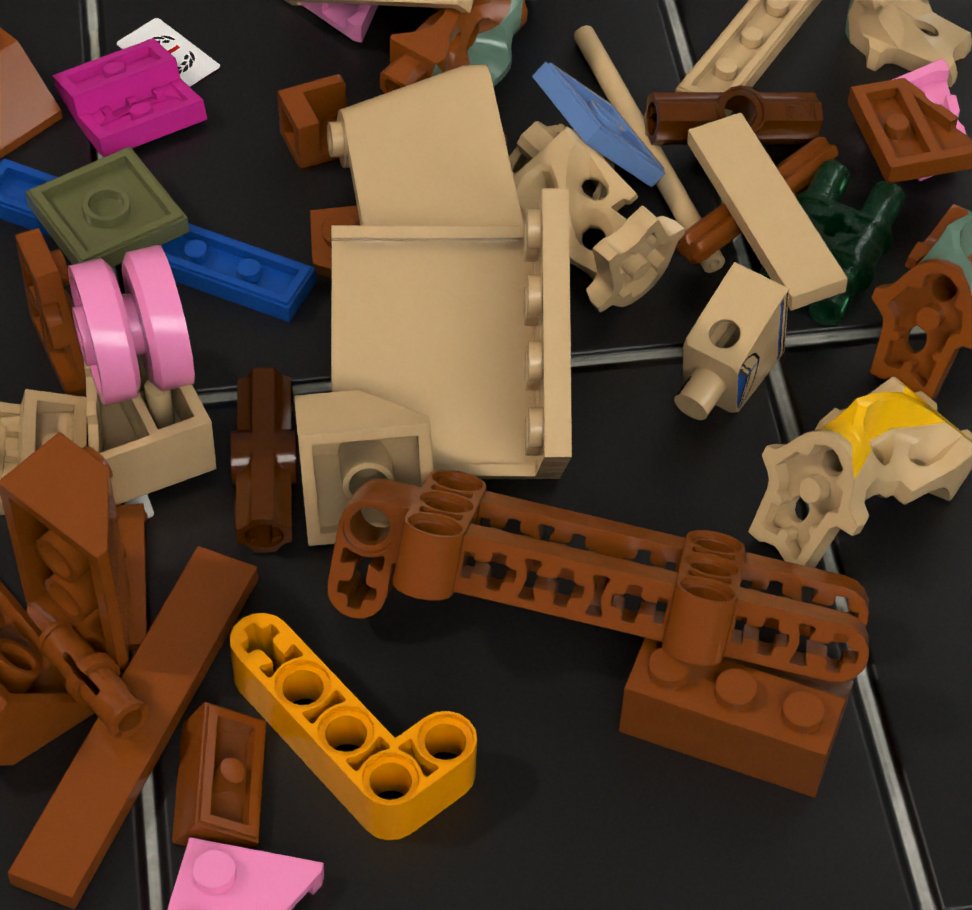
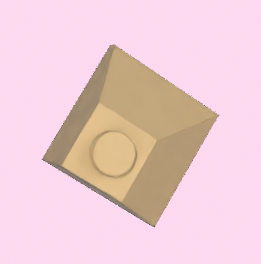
(350, 441)

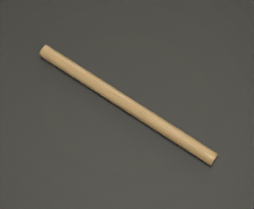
(620, 97)

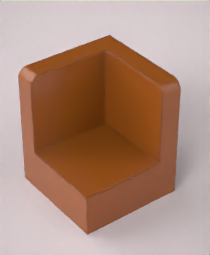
(305, 117)

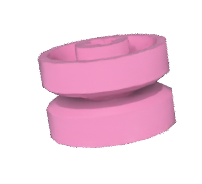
(141, 322)

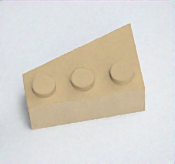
(151, 437)

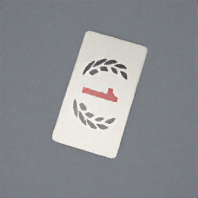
(191, 61)

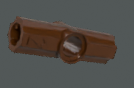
(773, 116)
(264, 460)

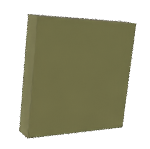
(107, 209)

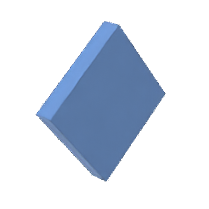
(599, 124)

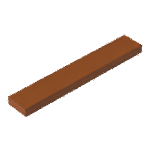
(111, 771)

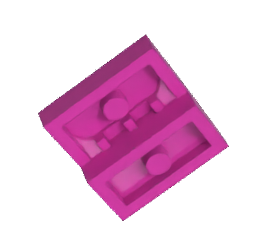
(129, 97)

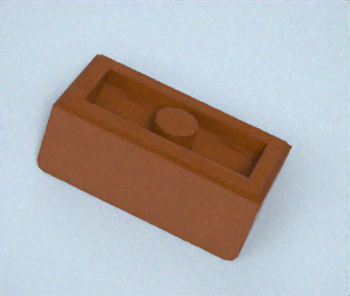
(219, 777)

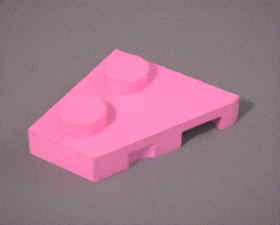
(241, 878)

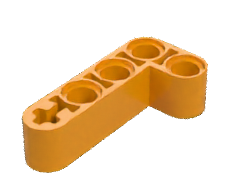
(340, 719)

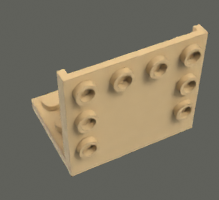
(464, 333)

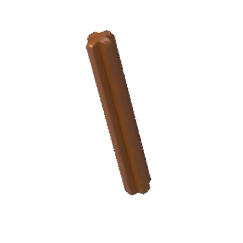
(719, 226)

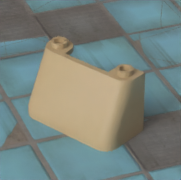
(429, 154)

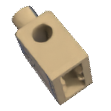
(733, 343)

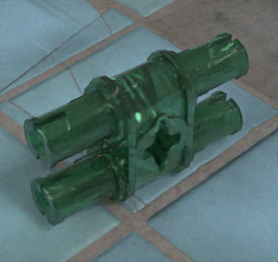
(850, 234)

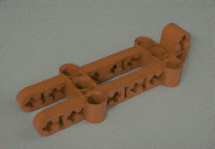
(441, 527)

